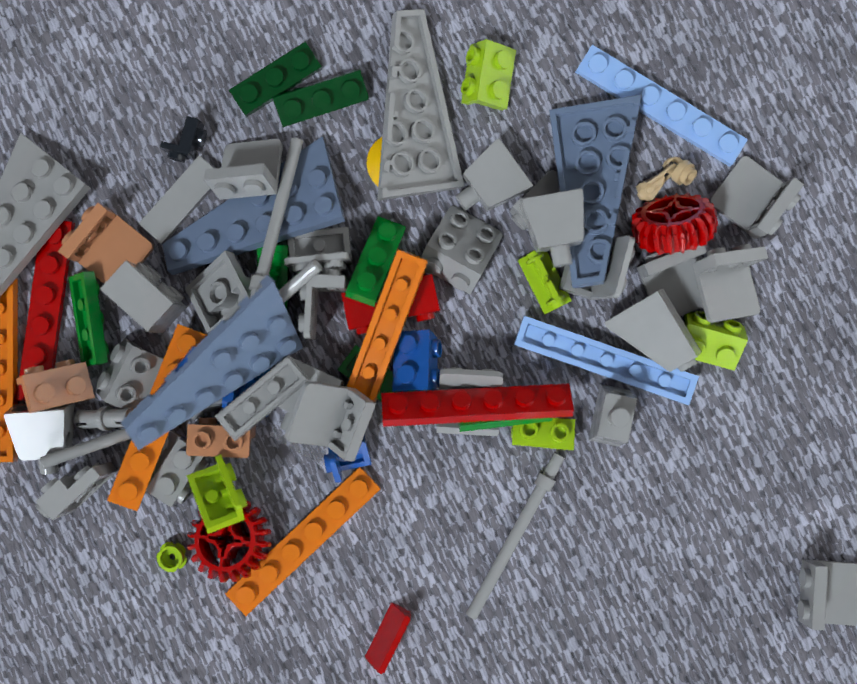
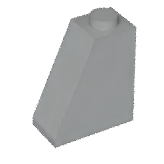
(657, 332)

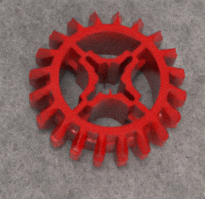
(674, 224)
(228, 551)

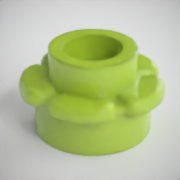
(164, 560)

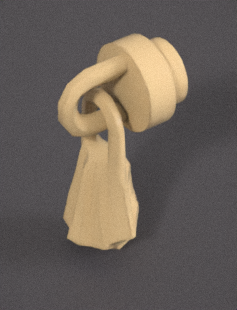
(682, 173)

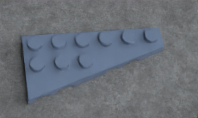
(594, 154)
(243, 222)
(222, 362)

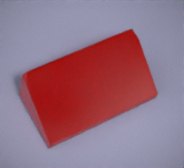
(388, 637)

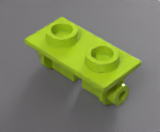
(544, 280)
(550, 434)

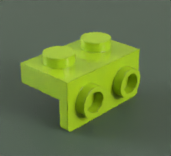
(488, 74)
(719, 342)
(216, 495)

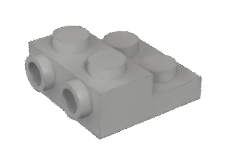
(219, 290)
(169, 476)
(70, 492)

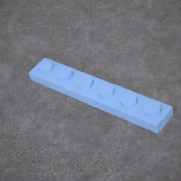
(662, 106)
(605, 360)

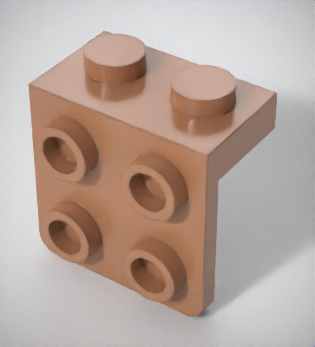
(104, 242)

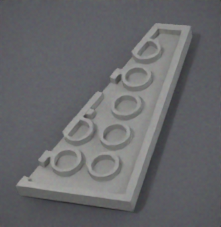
(417, 131)
(33, 203)

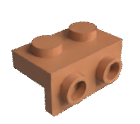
(56, 386)
(211, 439)

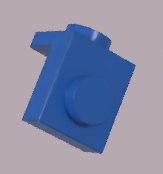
(336, 464)

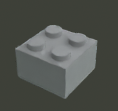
(143, 297)

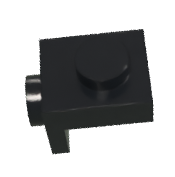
(191, 138)

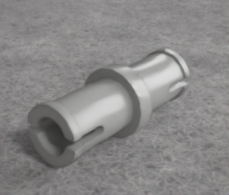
(104, 418)

